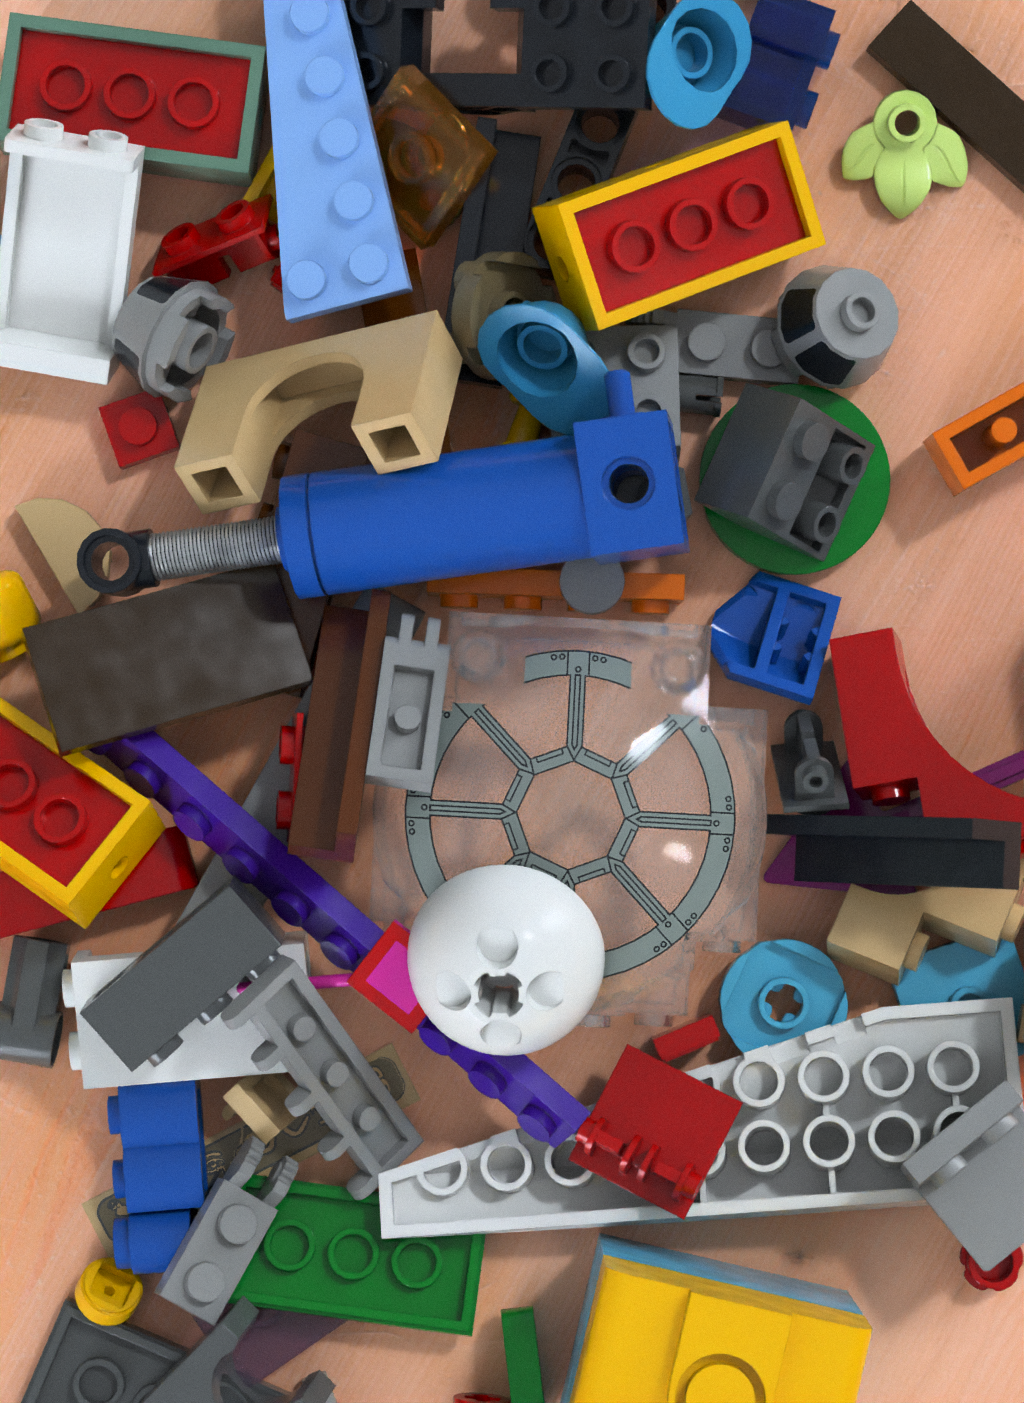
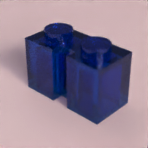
(785, 49)

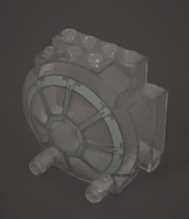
(604, 769)

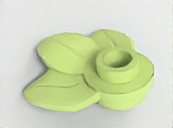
(904, 162)

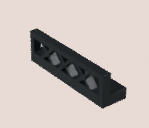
(496, 210)
(903, 850)

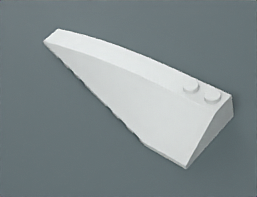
(815, 1132)

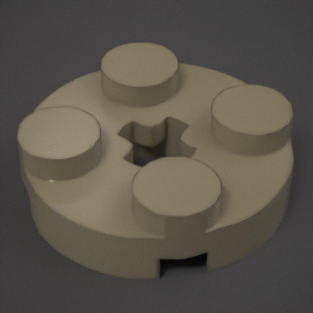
(486, 286)

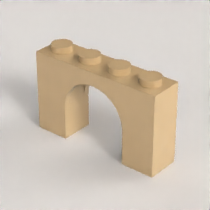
(247, 406)

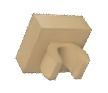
(260, 1104)

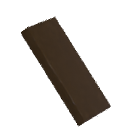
(166, 657)

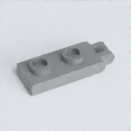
(408, 709)

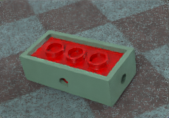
(178, 95)

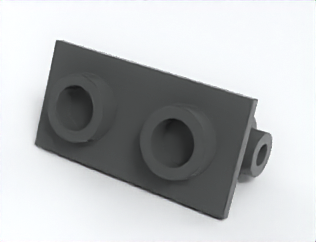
(808, 767)

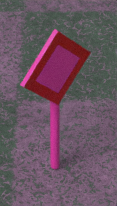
(380, 978)

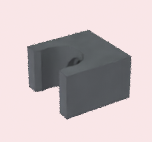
(210, 1375)

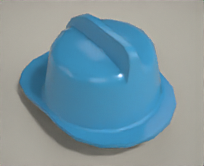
(697, 60)
(545, 362)

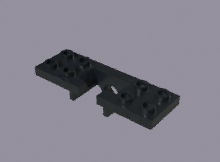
(566, 54)

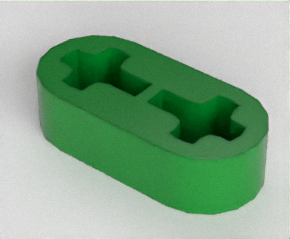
(522, 1355)

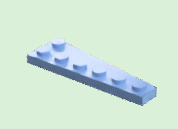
(329, 174)

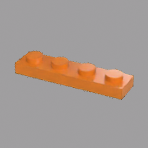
(528, 587)

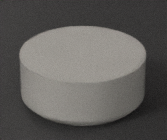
(591, 586)

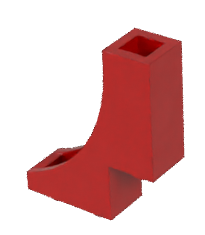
(892, 746)

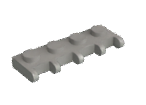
(328, 1073)

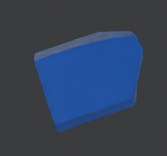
(775, 636)

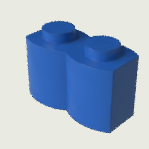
(161, 1146)

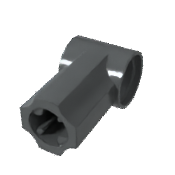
(31, 1001)

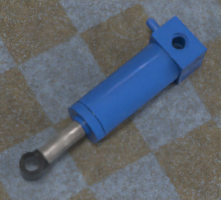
(441, 518)

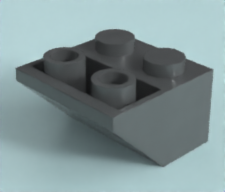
(785, 471)

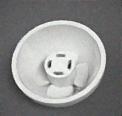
(505, 931)

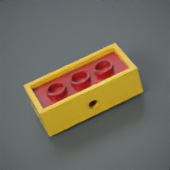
(679, 226)
(66, 821)

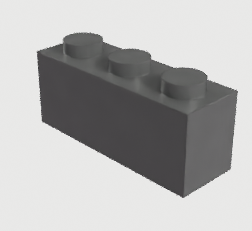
(185, 976)

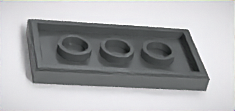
(105, 1362)

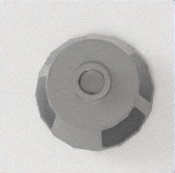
(835, 325)
(171, 334)

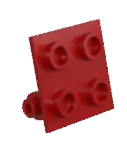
(655, 1131)

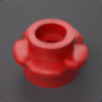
(999, 1277)

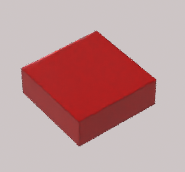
(686, 1037)

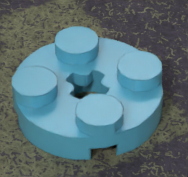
(766, 968)

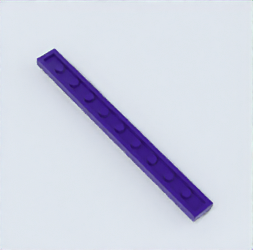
(314, 905)

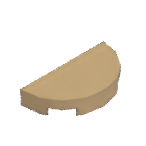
(59, 532)

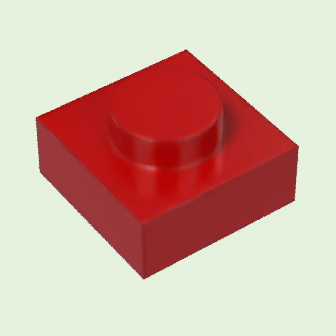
(139, 429)

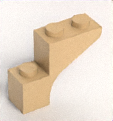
(884, 930)

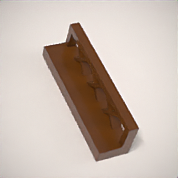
(339, 731)

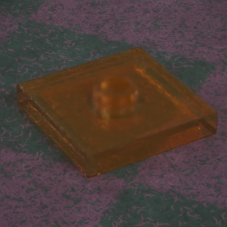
(427, 155)

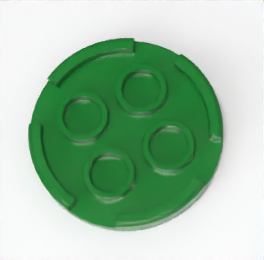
(860, 518)

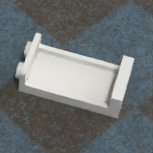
(66, 248)
(207, 1049)

